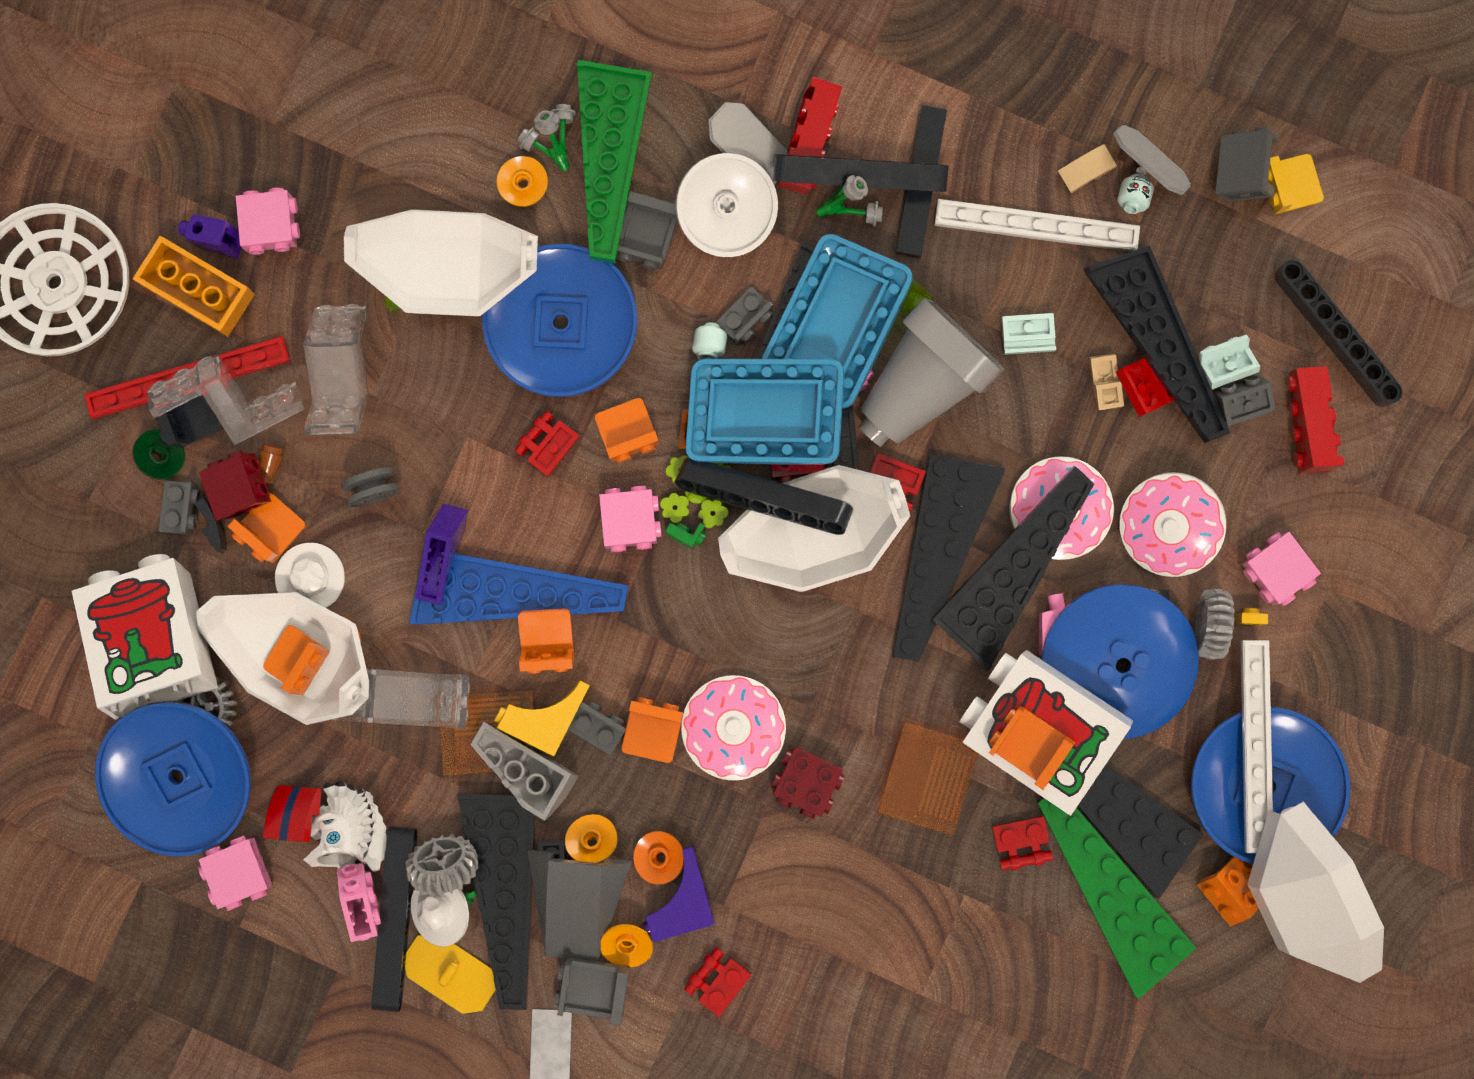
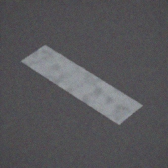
(550, 1045)

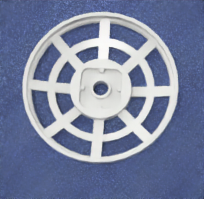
(72, 275)

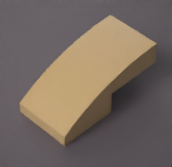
(1087, 168)
(1106, 382)

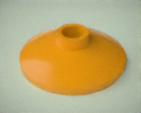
(513, 173)
(588, 829)
(626, 945)

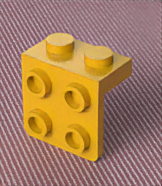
(1294, 183)

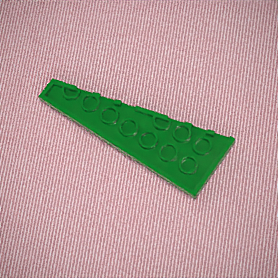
(611, 126)
(1132, 921)

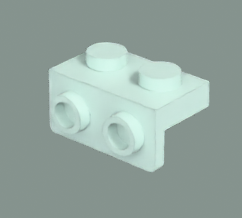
(1228, 361)

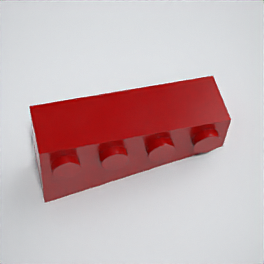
(813, 125)
(1313, 421)

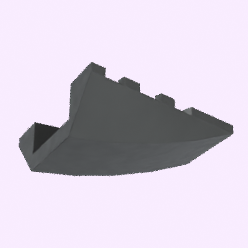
(575, 902)

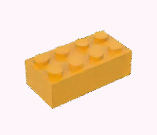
(193, 286)

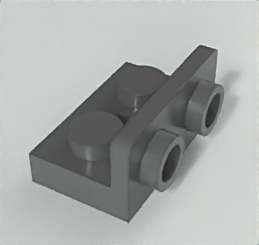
(745, 316)
(1245, 399)
(179, 508)
(597, 728)

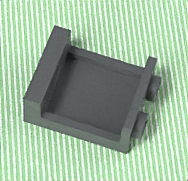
(1245, 165)
(647, 231)
(592, 989)

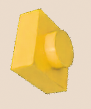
(1251, 617)

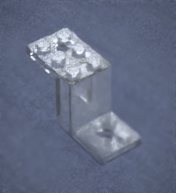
(336, 370)
(225, 399)
(414, 699)

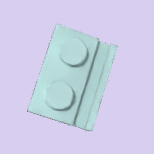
(1028, 333)

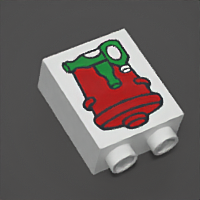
(143, 636)
(1063, 705)

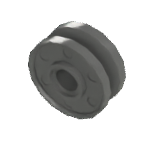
(370, 487)

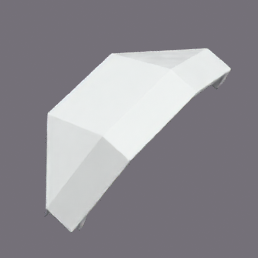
(441, 259)
(806, 557)
(247, 629)
(1315, 896)

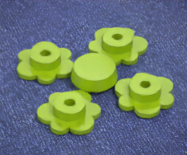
(682, 502)

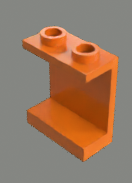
(1031, 745)

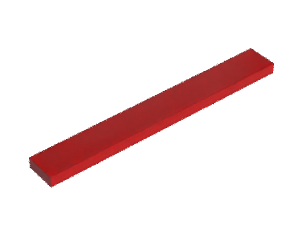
(135, 392)

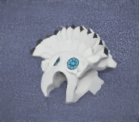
(348, 829)

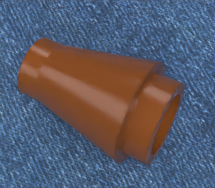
(270, 460)

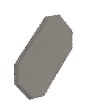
(739, 132)
(1151, 160)

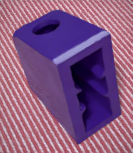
(211, 235)

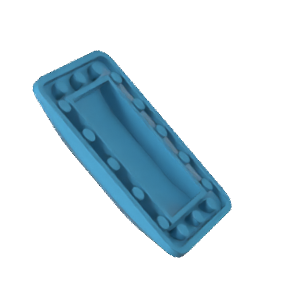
(842, 310)
(765, 411)

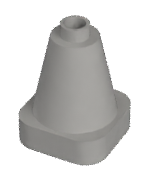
(926, 375)

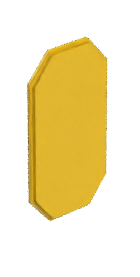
(450, 975)

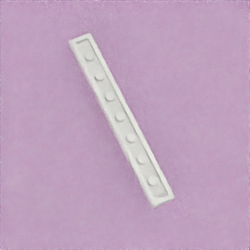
(1037, 225)
(1256, 739)

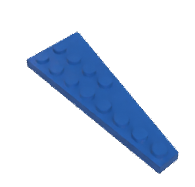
(500, 590)

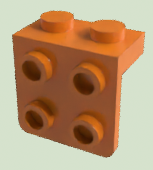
(626, 430)
(268, 529)
(546, 640)
(295, 660)
(652, 730)
(1230, 892)

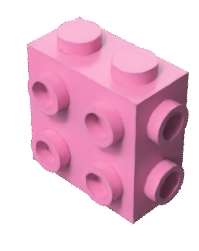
(267, 221)
(629, 518)
(1280, 569)
(234, 873)
(358, 902)

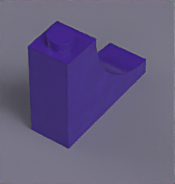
(439, 551)
(687, 908)

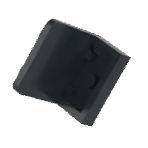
(188, 423)

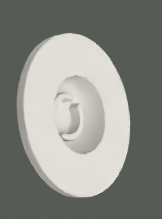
(311, 572)
(440, 918)

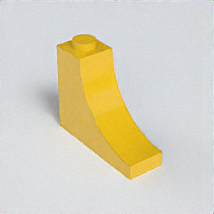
(544, 726)

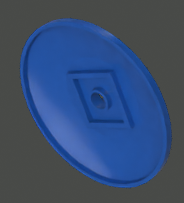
(598, 331)
(1131, 625)
(1304, 769)
(144, 797)

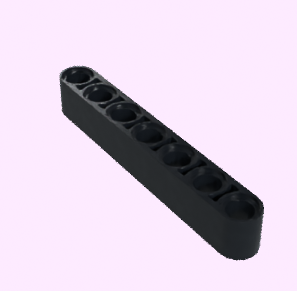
(874, 172)
(1350, 338)
(764, 496)
(395, 921)

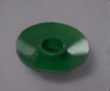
(170, 457)

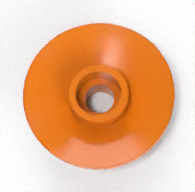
(647, 857)

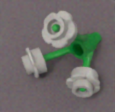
(547, 124)
(853, 189)

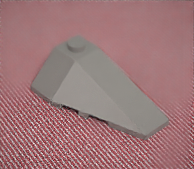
(530, 776)

